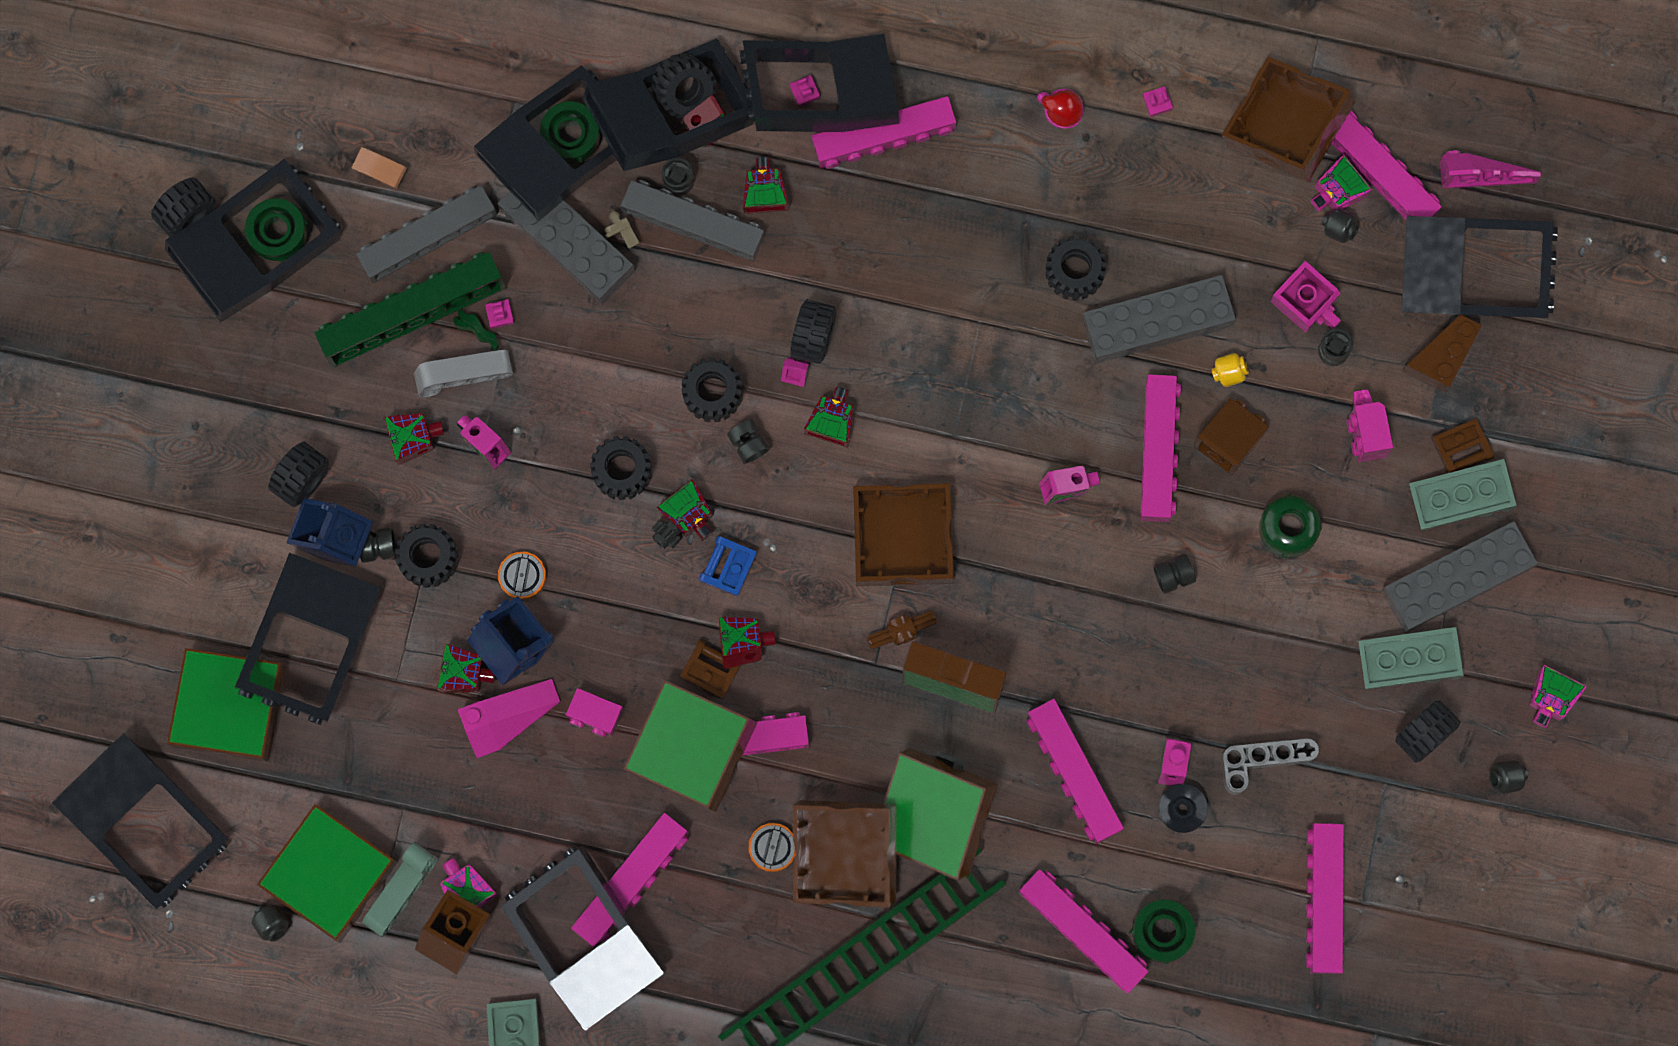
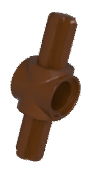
(901, 630)

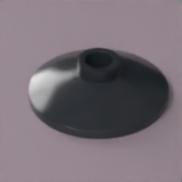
(1189, 797)

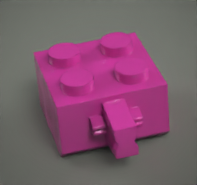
(1307, 299)
(1369, 428)

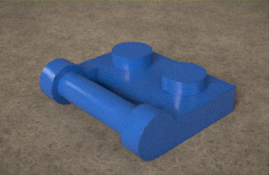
(734, 570)

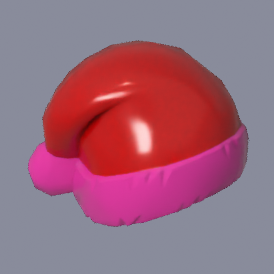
(1062, 108)

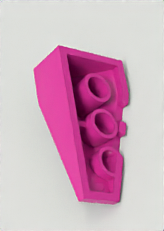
(1476, 171)
(501, 718)

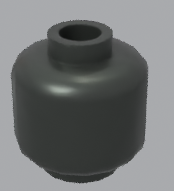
(1340, 225)
(1508, 776)
(269, 922)

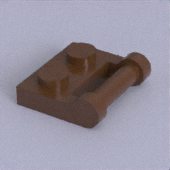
(1459, 440)
(705, 675)

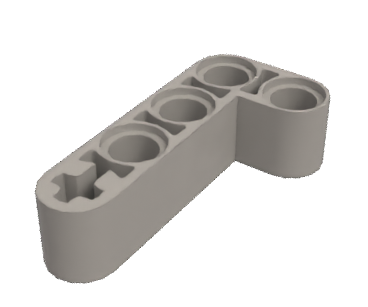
(462, 370)
(1270, 759)

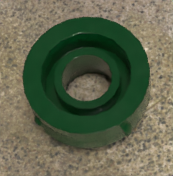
(565, 115)
(265, 215)
(1278, 542)
(1180, 919)

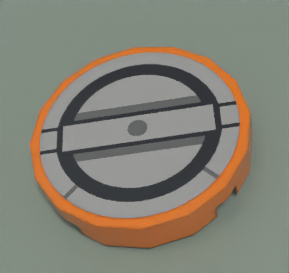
(522, 575)
(772, 847)

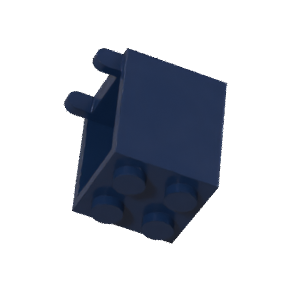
(329, 532)
(519, 644)

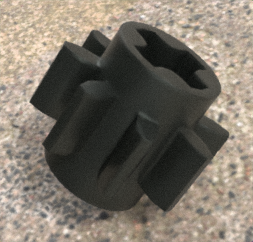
(666, 534)

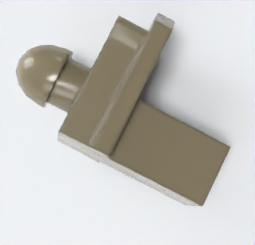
(621, 227)

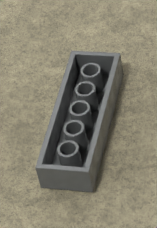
(573, 247)
(1158, 319)
(1459, 577)

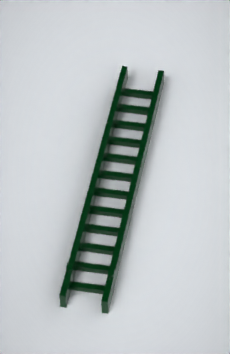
(861, 937)

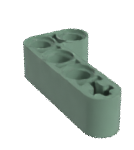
(400, 889)

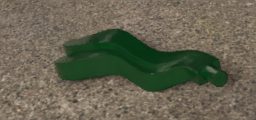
(471, 323)

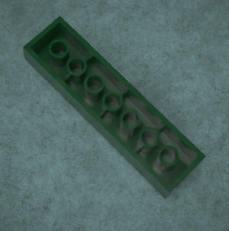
(410, 309)

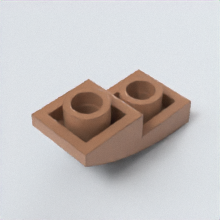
(379, 168)

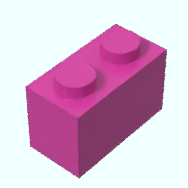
(594, 713)

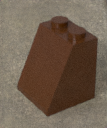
(1231, 436)
(451, 931)

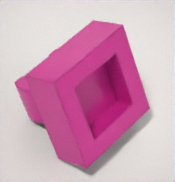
(804, 91)
(1157, 101)
(499, 314)
(794, 372)

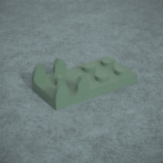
(1463, 495)
(1411, 658)
(513, 1023)

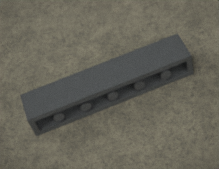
(692, 220)
(426, 233)

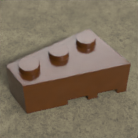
(1444, 355)

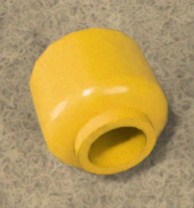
(1230, 370)

